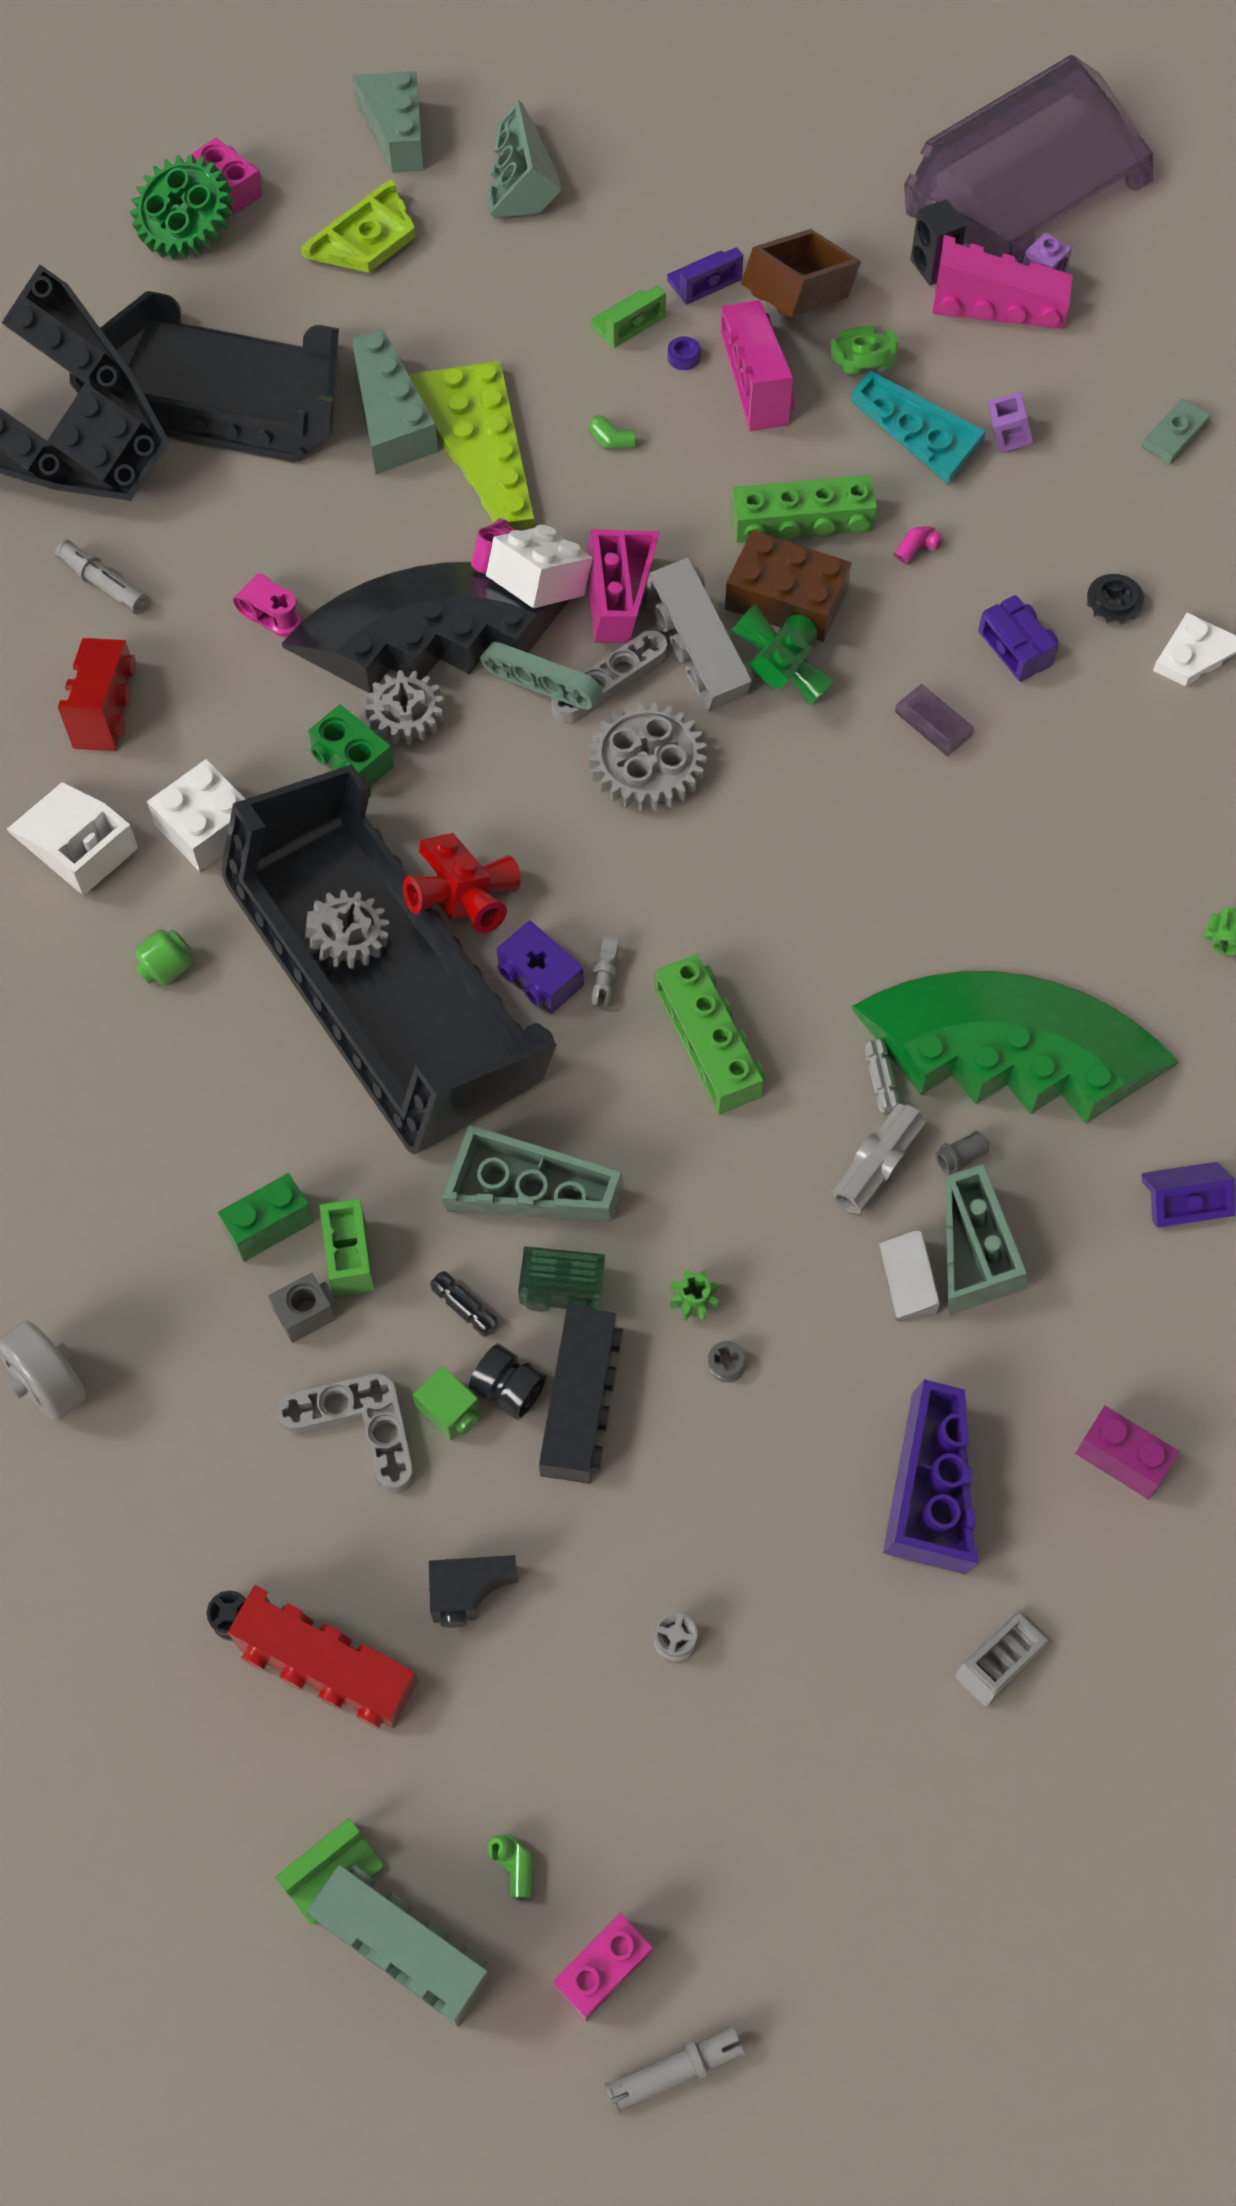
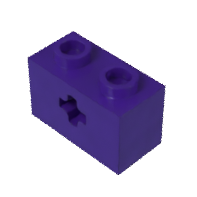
(539, 967)

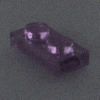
(934, 719)

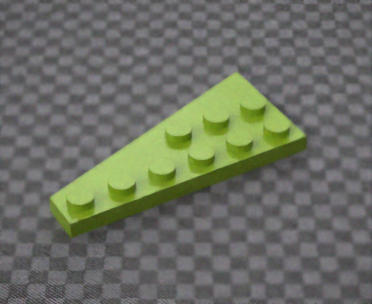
(480, 435)

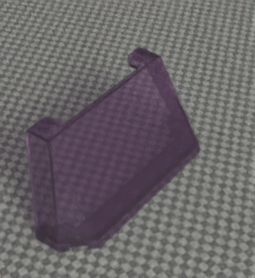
(1031, 157)

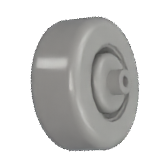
(41, 1370)

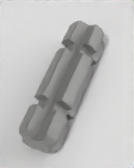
(882, 1075)

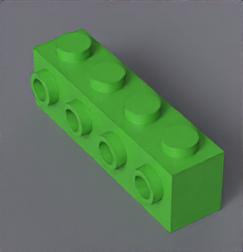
(804, 508)
(709, 1033)

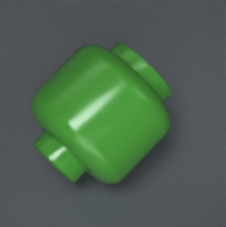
(163, 957)

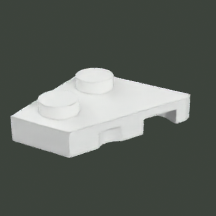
(1195, 650)

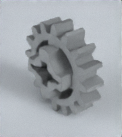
(422, 703)
(363, 938)

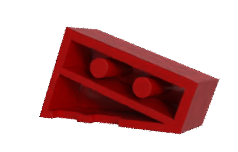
(98, 694)

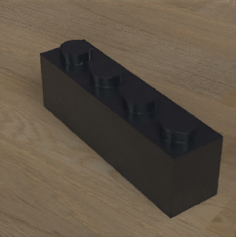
(578, 1395)

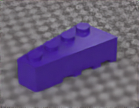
(932, 1495)

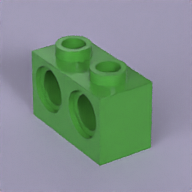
(347, 1247)

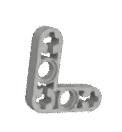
(371, 1413)

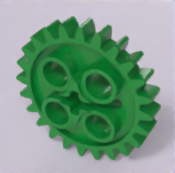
(182, 207)

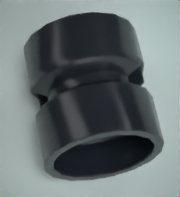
(503, 1378)

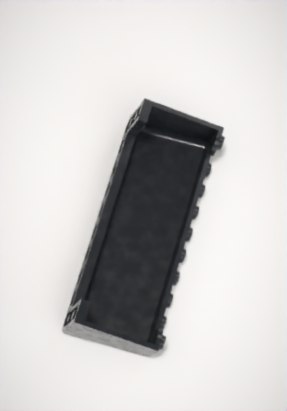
(417, 1018)

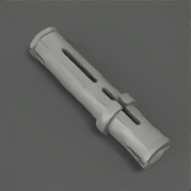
(89, 568)
(674, 2069)

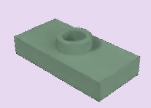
(1175, 431)

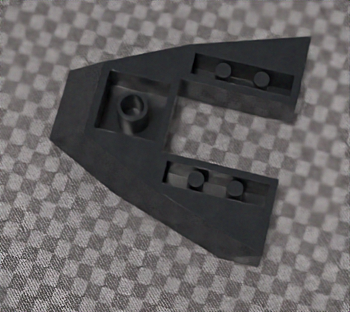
(109, 430)

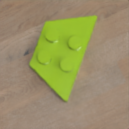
(364, 233)

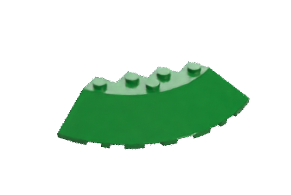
(1017, 1034)

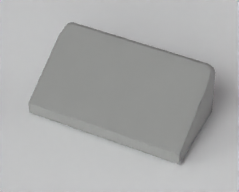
(909, 1276)

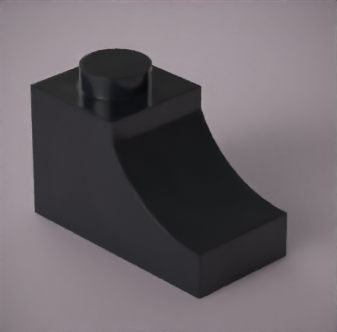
(462, 1584)

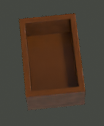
(800, 272)
(787, 582)

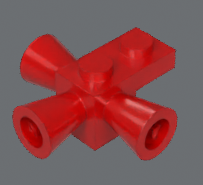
(461, 883)

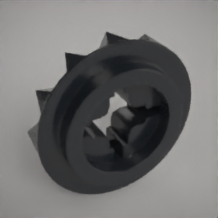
(1115, 586)

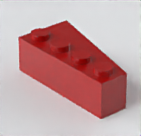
(321, 1660)

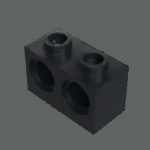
(930, 227)

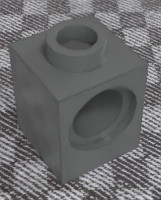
(298, 1323)

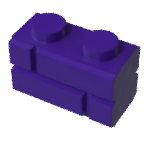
(1018, 637)

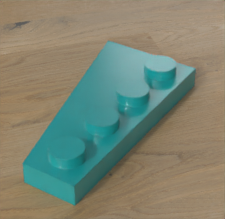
(923, 428)

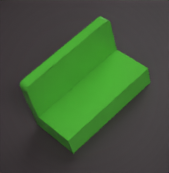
(631, 316)
(312, 1870)

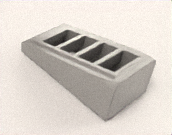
(982, 1677)

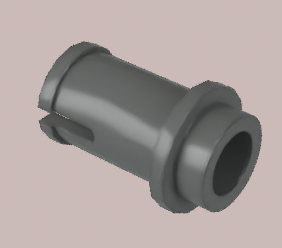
(955, 1155)

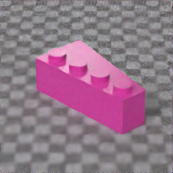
(999, 288)
(757, 365)

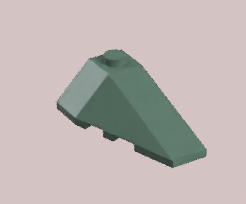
(524, 171)

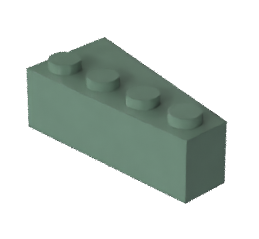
(393, 410)
(528, 1180)
(400, 1944)

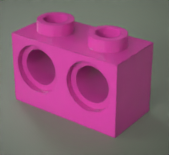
(241, 176)
(603, 1966)

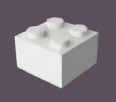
(539, 566)
(196, 813)

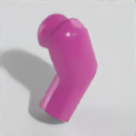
(915, 539)

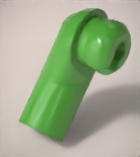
(609, 436)
(517, 1861)

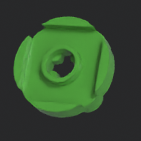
(864, 348)

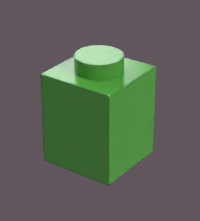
(447, 1403)

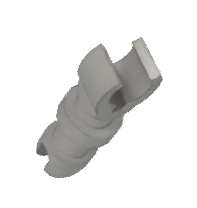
(604, 970)

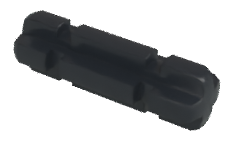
(464, 1303)

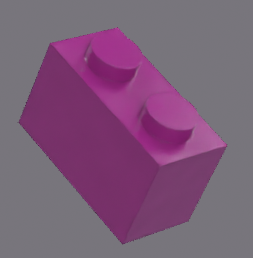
(1127, 1452)

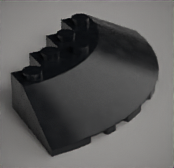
(415, 621)

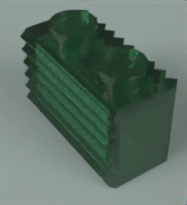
(561, 1279)

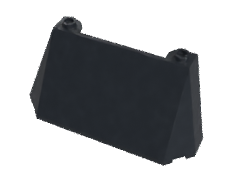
(227, 384)

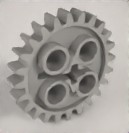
(647, 756)

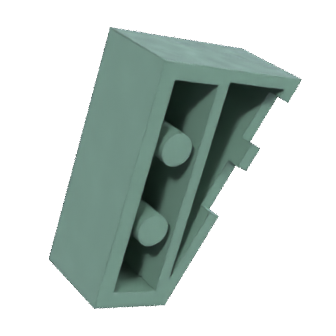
(393, 116)
(980, 1247)

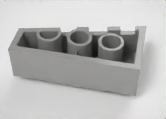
(697, 633)

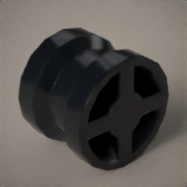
(224, 1608)

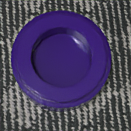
(684, 353)

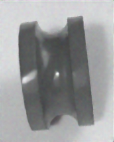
(718, 1370)

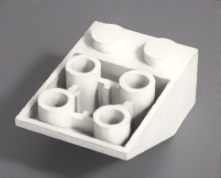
(75, 836)

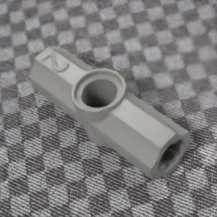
(879, 1158)

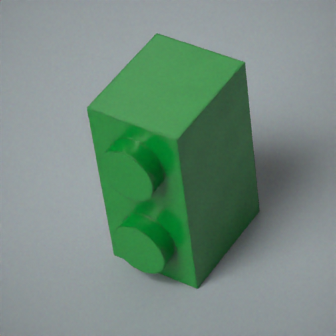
(266, 1217)

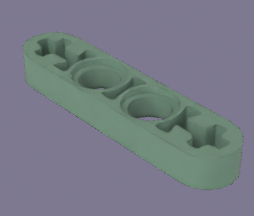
(541, 675)

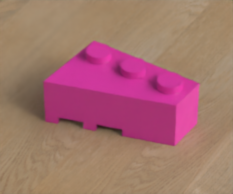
(618, 580)

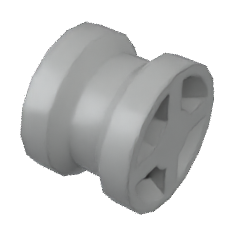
(676, 1628)

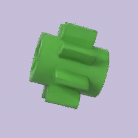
(1222, 931)
(701, 1287)

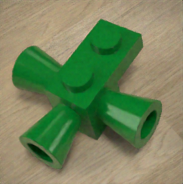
(784, 652)

